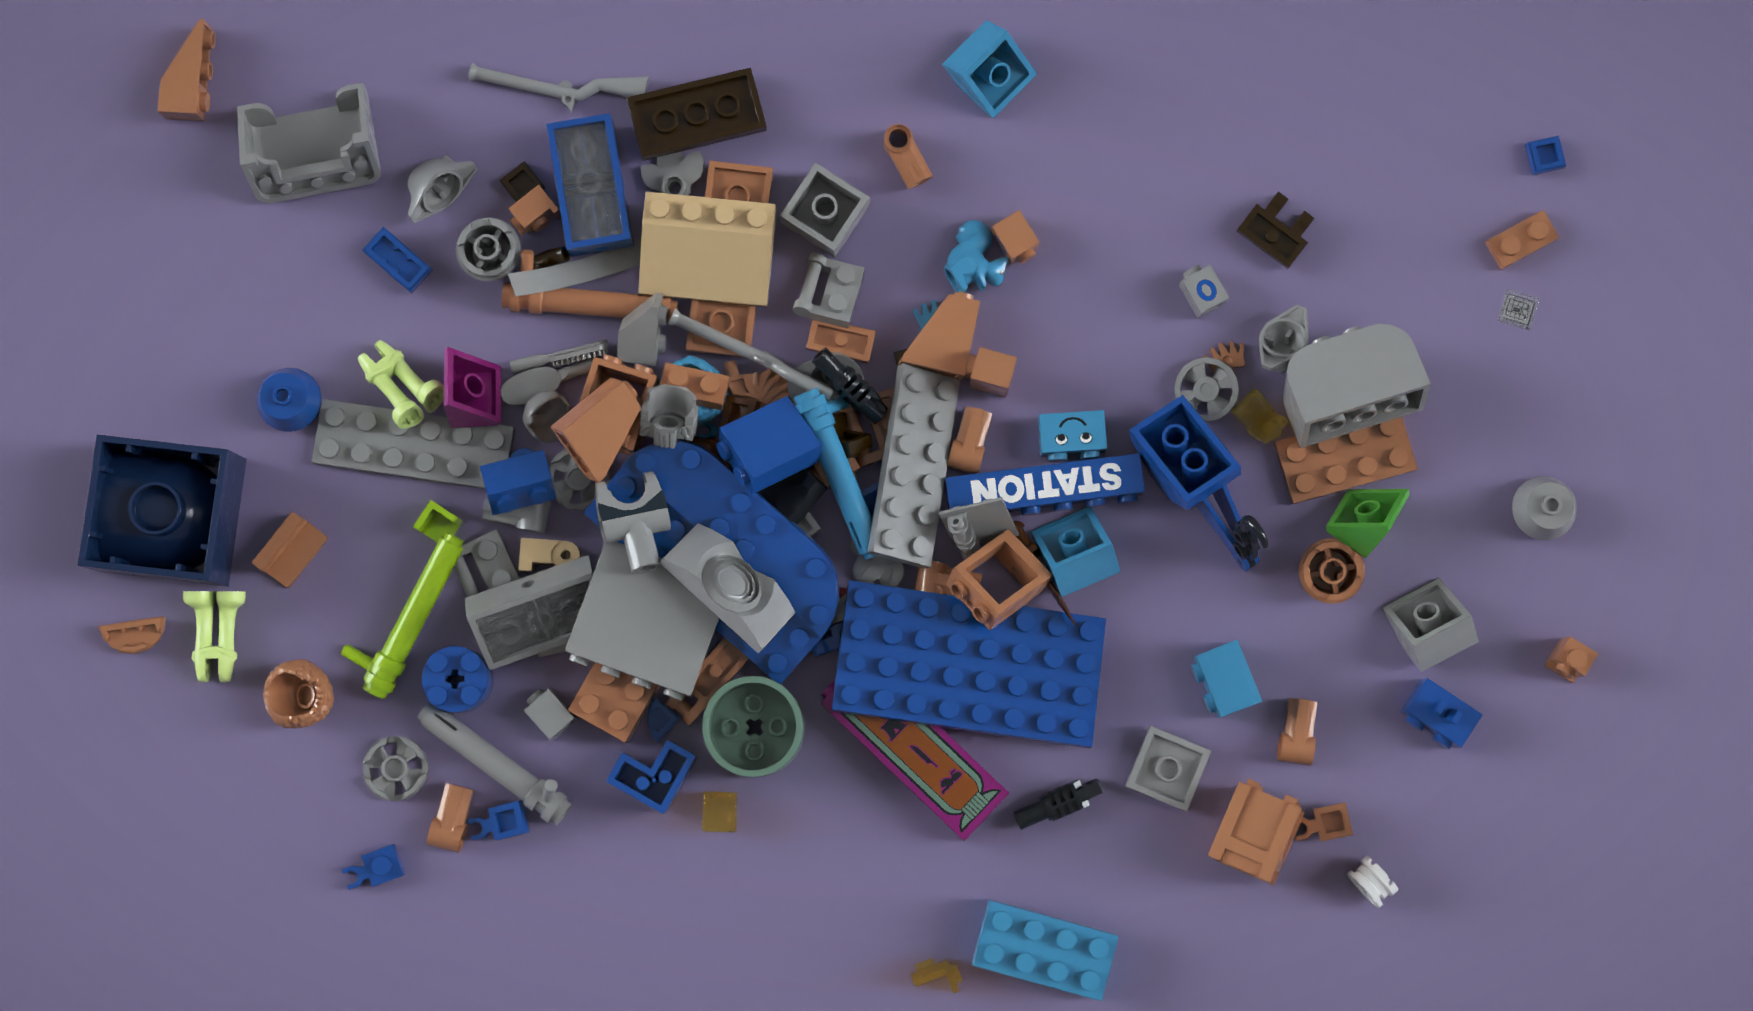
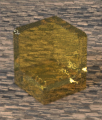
(720, 811)

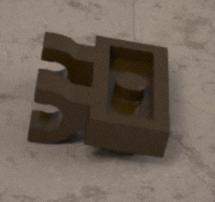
(1272, 235)

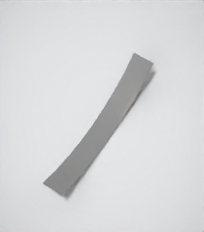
(575, 271)

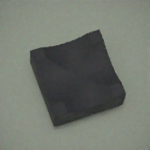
(795, 494)

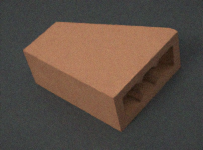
(946, 338)
(598, 427)

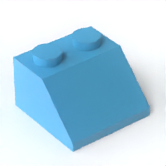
(990, 68)
(1076, 551)
(1226, 679)

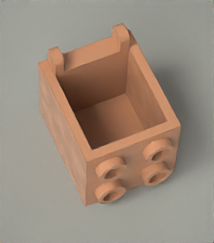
(612, 367)

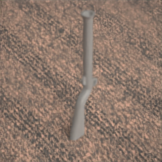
(620, 86)
(762, 357)

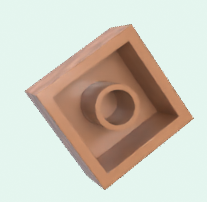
(612, 702)

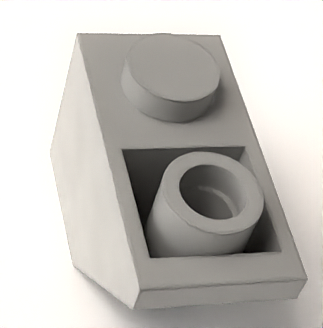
(640, 332)

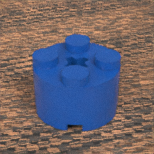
(443, 666)

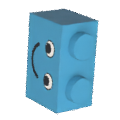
(1072, 435)

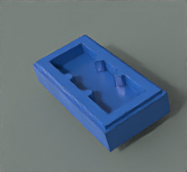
(397, 260)

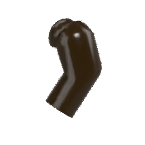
(551, 257)

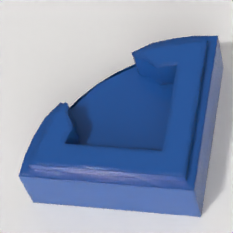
(660, 719)

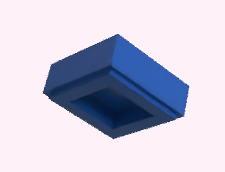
(1545, 155)

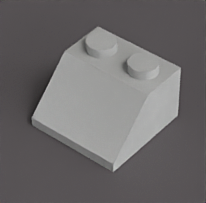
(1431, 624)

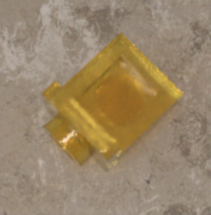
(1259, 417)
(929, 970)

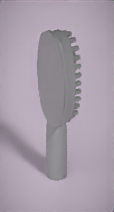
(561, 357)
(527, 384)

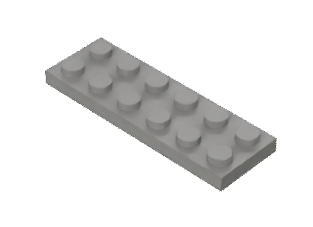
(432, 451)
(913, 466)

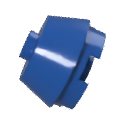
(289, 399)

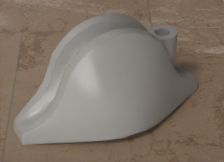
(437, 185)
(1283, 338)

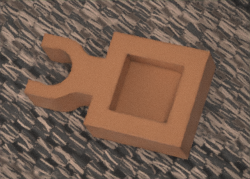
(1330, 823)

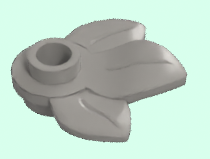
(673, 170)
(876, 568)

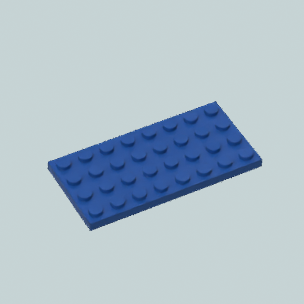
(937, 666)

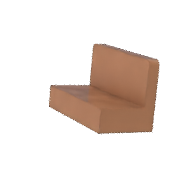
(290, 549)

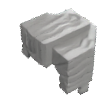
(669, 415)

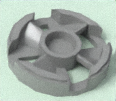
(1207, 388)
(574, 481)
(395, 768)

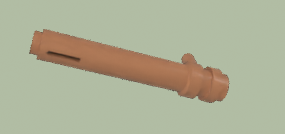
(575, 300)

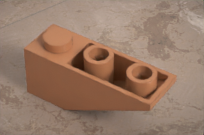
(184, 83)

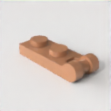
(715, 672)

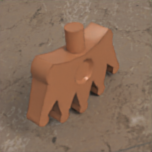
(1233, 358)

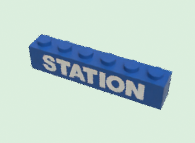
(1052, 485)

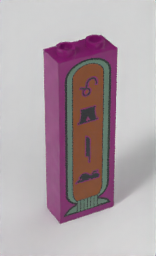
(929, 766)

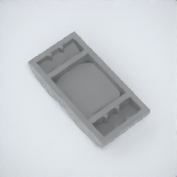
(729, 586)

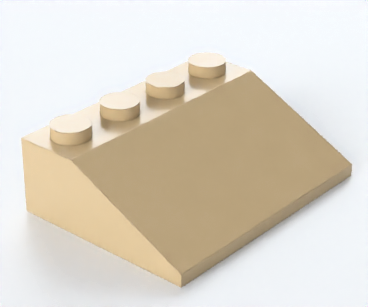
(707, 248)

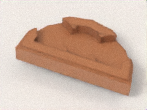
(135, 635)

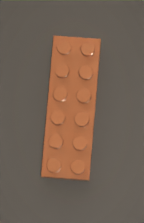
(736, 320)

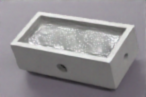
(529, 612)

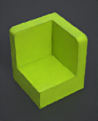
(437, 521)

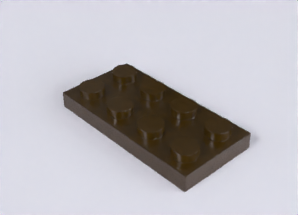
(696, 114)

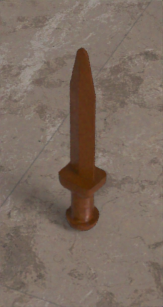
(1033, 548)

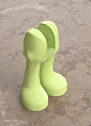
(405, 412)
(203, 604)

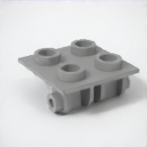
(977, 524)

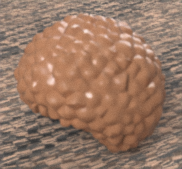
(298, 694)

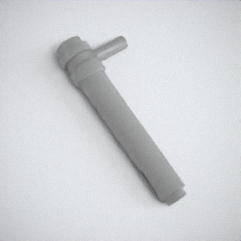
(535, 793)

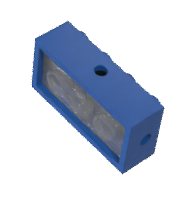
(590, 185)

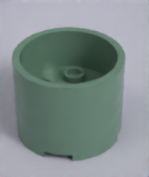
(727, 728)

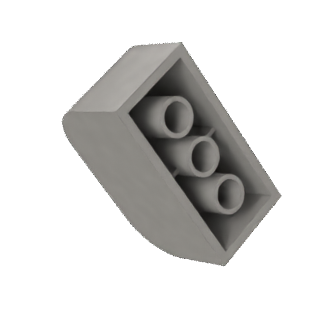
(1353, 382)

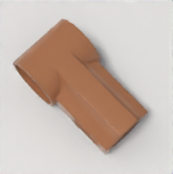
(907, 158)
(968, 447)
(935, 578)
(1297, 741)
(449, 826)

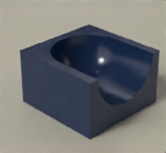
(162, 510)

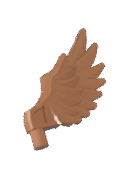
(763, 387)

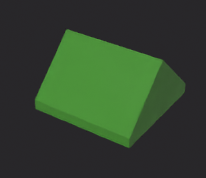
(1366, 517)

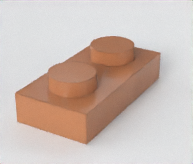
(1522, 240)
(851, 341)
(707, 386)

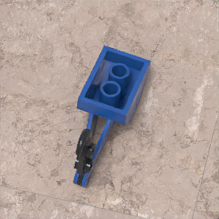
(1190, 466)

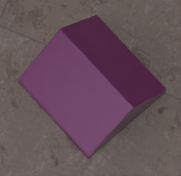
(471, 390)

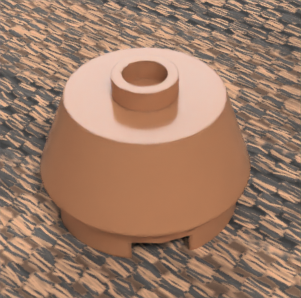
(1331, 571)

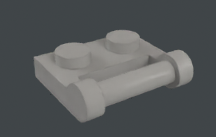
(839, 293)
(491, 560)

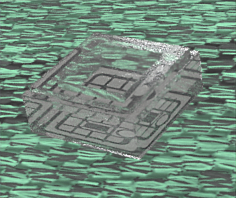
(1518, 309)

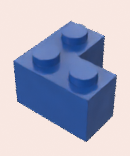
(656, 784)

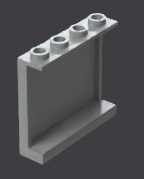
(641, 625)

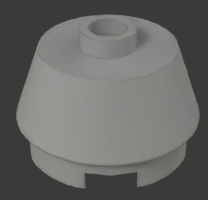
(488, 249)
(1544, 508)

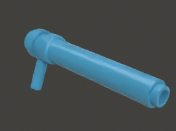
(819, 417)

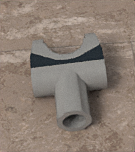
(634, 522)

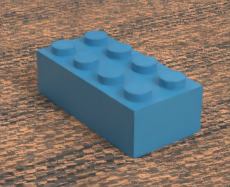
(1045, 950)

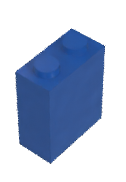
(768, 445)

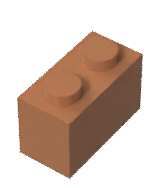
(990, 371)

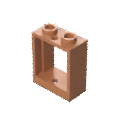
(1017, 561)

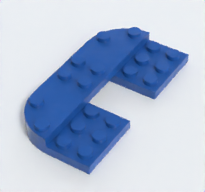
(705, 492)

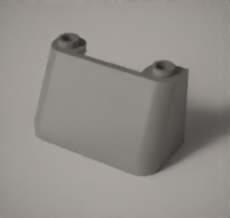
(309, 149)

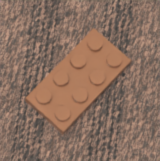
(1345, 460)

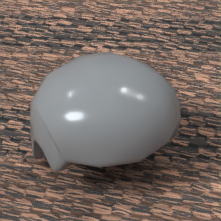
(543, 412)

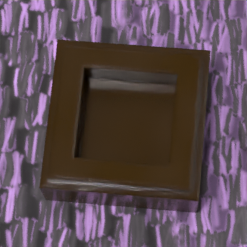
(520, 181)

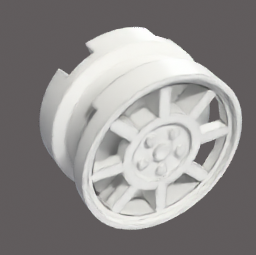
(1372, 881)

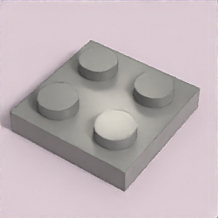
(1168, 768)

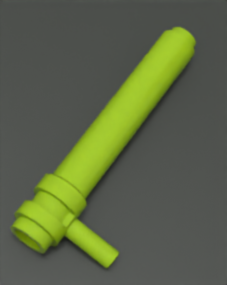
(391, 659)

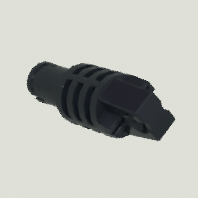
(851, 386)
(1059, 802)

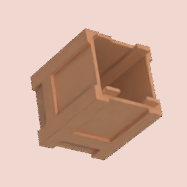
(1257, 832)

